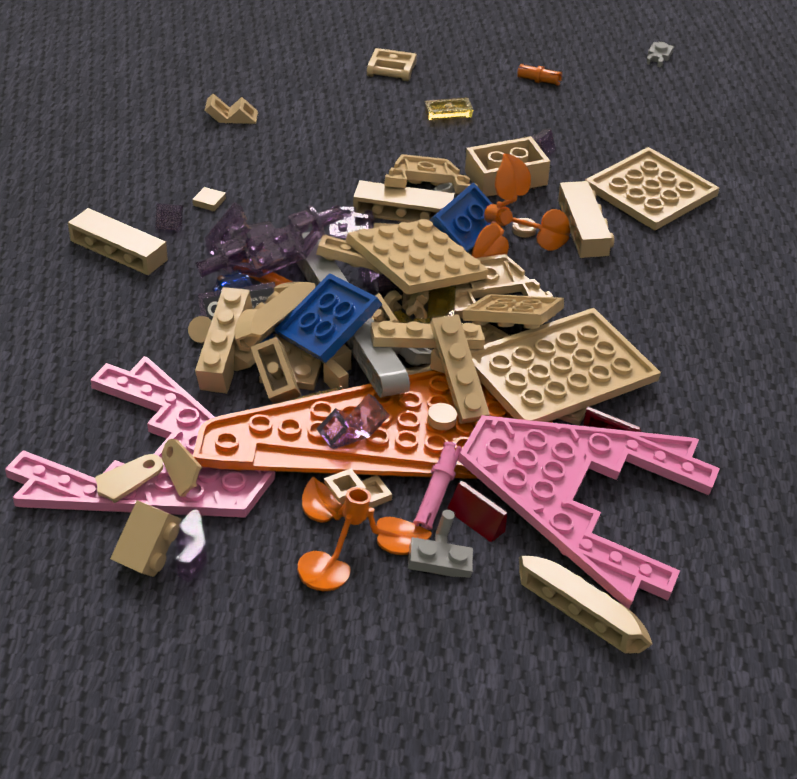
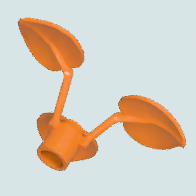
(512, 180)
(326, 572)

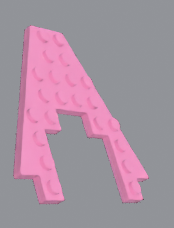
(177, 417)
(541, 468)

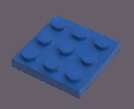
(328, 317)

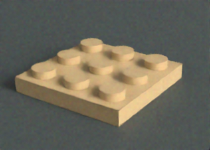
(512, 310)

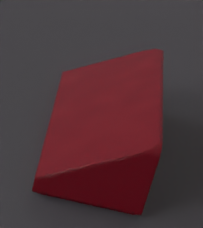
(598, 419)
(478, 512)

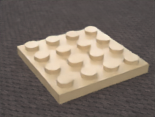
(652, 188)
(416, 256)

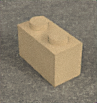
(275, 371)
(146, 539)

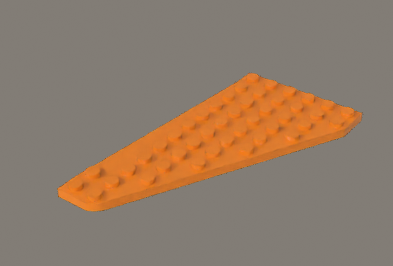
(287, 438)

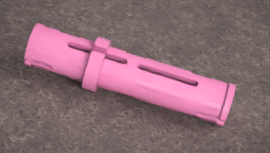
(442, 474)

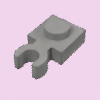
(658, 52)

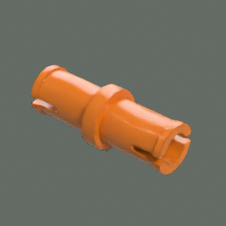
(539, 74)

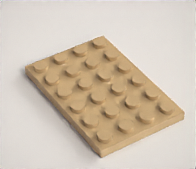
(561, 367)

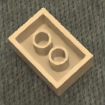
(484, 161)

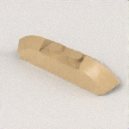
(260, 322)
(584, 603)

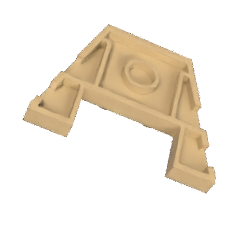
(427, 169)
(502, 278)

